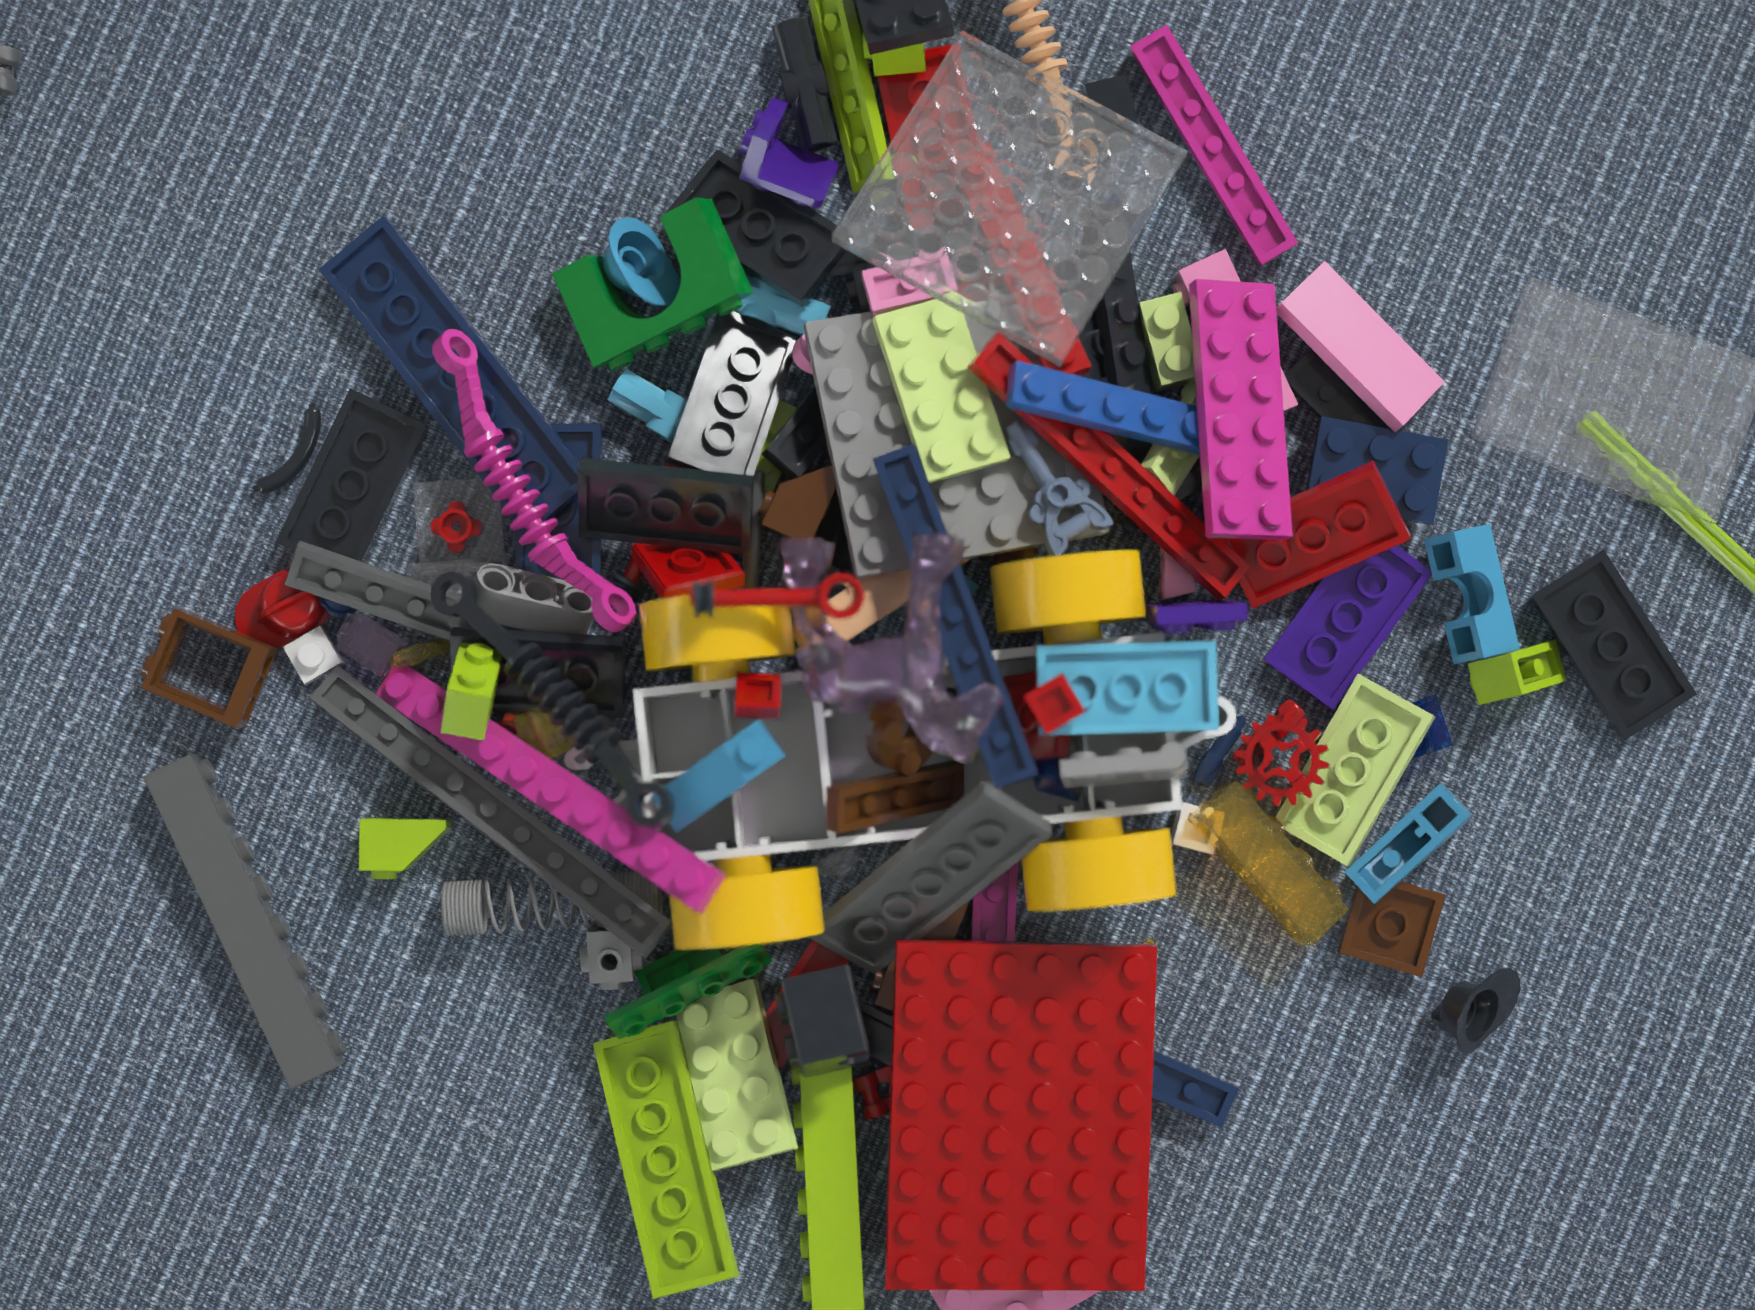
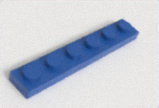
(1103, 407)

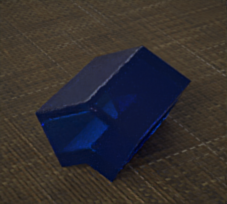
(1438, 734)

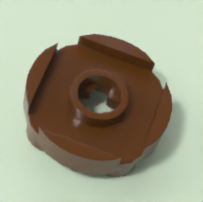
(887, 744)

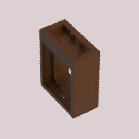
(249, 684)

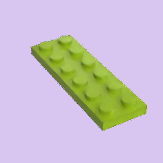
(665, 1160)

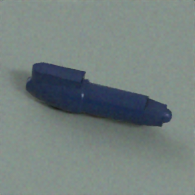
(1212, 760)

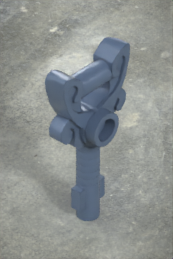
(1055, 495)

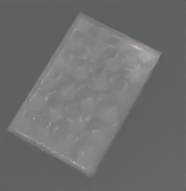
(1619, 400)

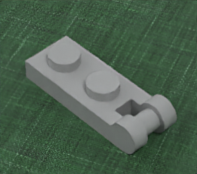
(1124, 767)

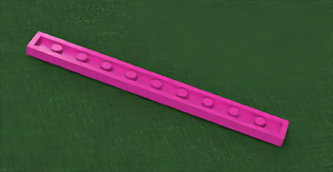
(560, 793)

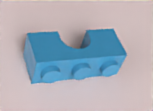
(1486, 618)

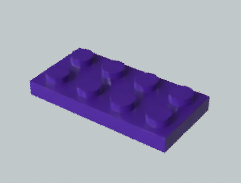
(1206, 614)
(1346, 623)

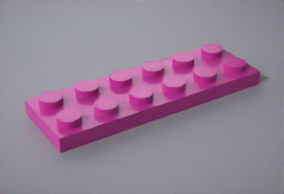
(1240, 410)

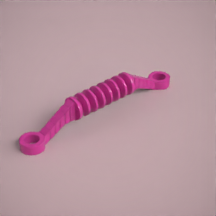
(481, 439)

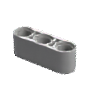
(532, 600)

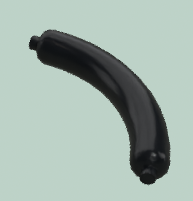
(299, 458)

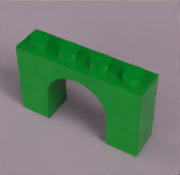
(709, 284)

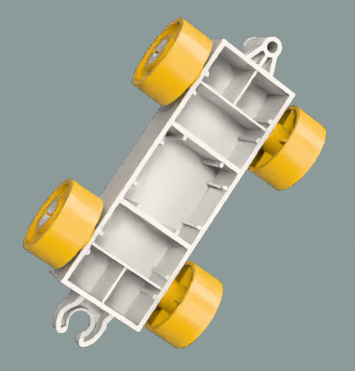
(827, 747)

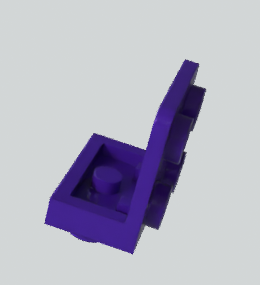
(782, 166)

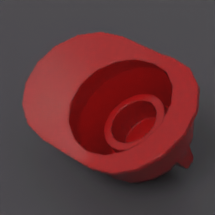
(278, 612)

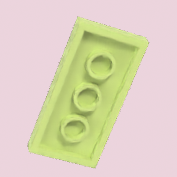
(937, 393)
(1367, 754)
(736, 1077)

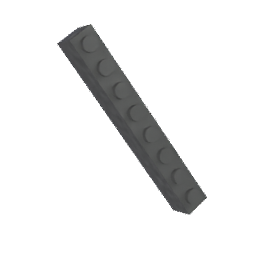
(245, 919)

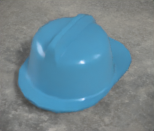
(639, 264)

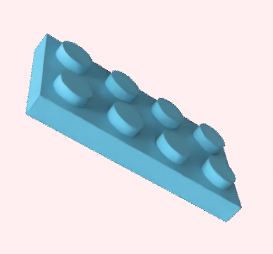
(1136, 685)

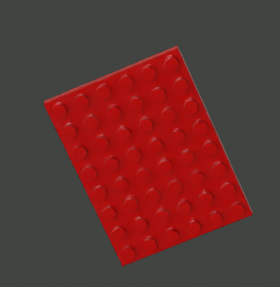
(1020, 1115)

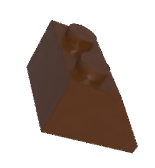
(800, 505)

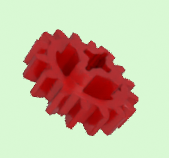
(1294, 775)

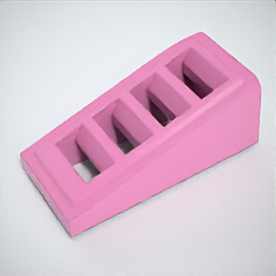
(1173, 578)

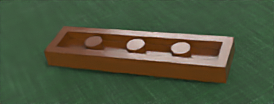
(893, 796)

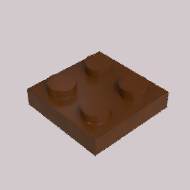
(1393, 930)

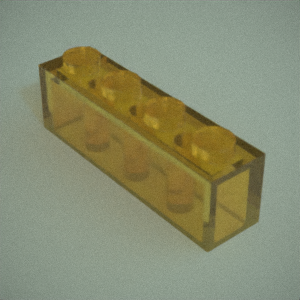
(1269, 862)

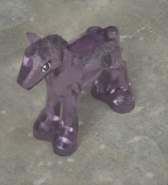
(891, 668)

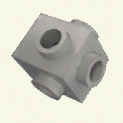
(609, 974)

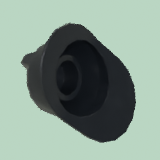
(1477, 1009)

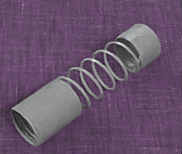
(467, 904)

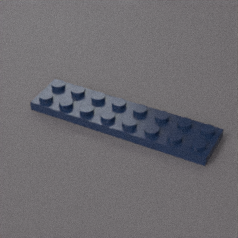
(404, 315)

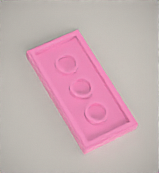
(1359, 346)

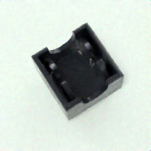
(823, 1021)

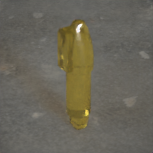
(419, 652)

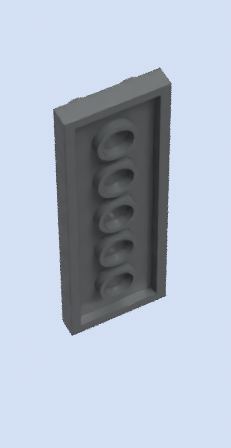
(932, 876)

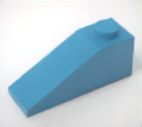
(722, 773)
(1409, 843)

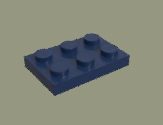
(1406, 461)

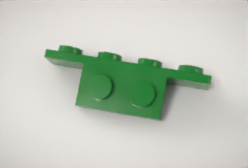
(681, 980)

